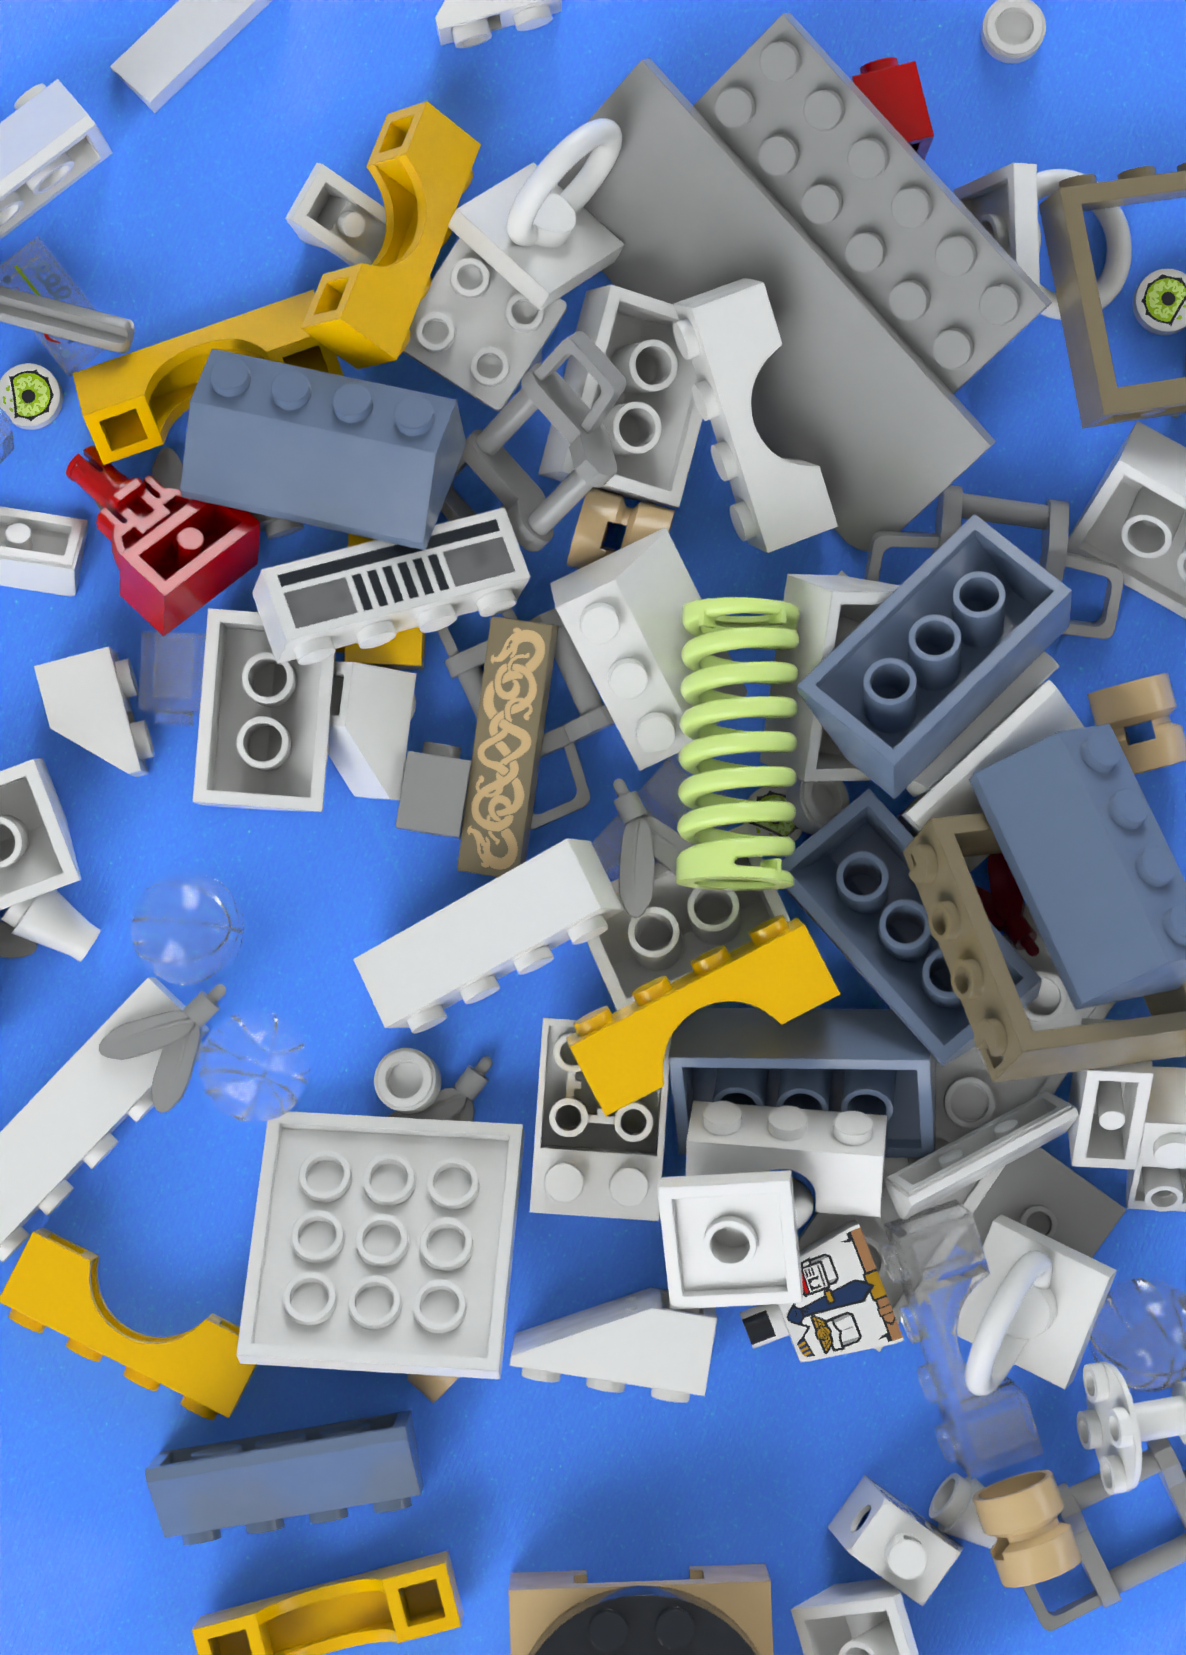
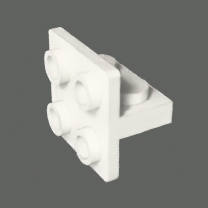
(479, 328)

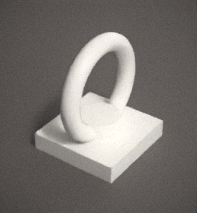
(1009, 211)
(539, 231)
(733, 1238)
(1030, 1308)

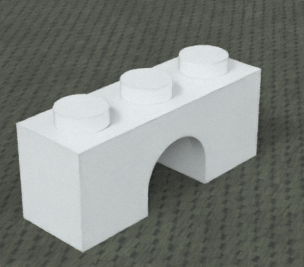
(832, 1149)

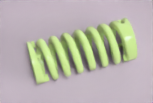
(713, 857)

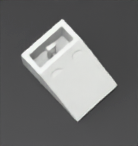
(590, 1159)
(624, 1343)

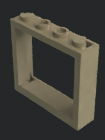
(1079, 300)
(986, 985)

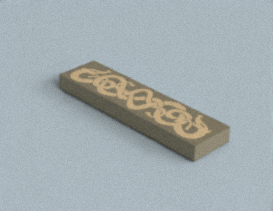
(507, 746)

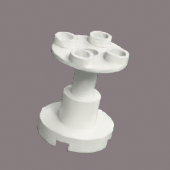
(1118, 1425)

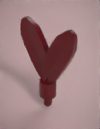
(1006, 905)

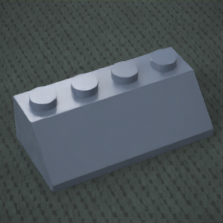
(320, 448)
(936, 654)
(1090, 865)
(863, 900)
(813, 1063)
(286, 1476)

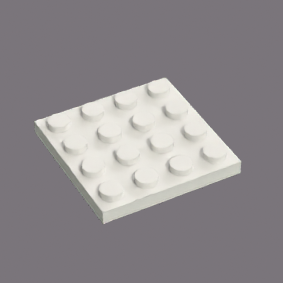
(382, 1245)

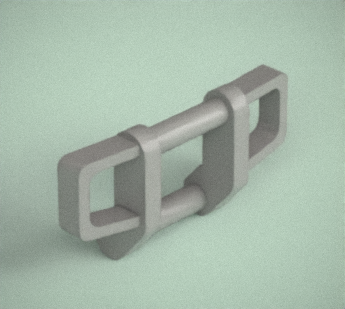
(589, 442)
(1054, 556)
(593, 714)
(1110, 1583)

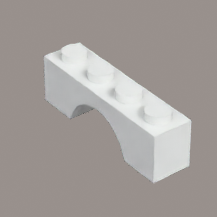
(729, 340)

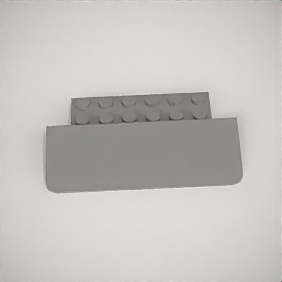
(864, 253)

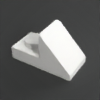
(338, 217)

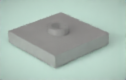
(1051, 1201)

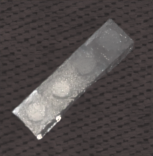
(939, 1265)

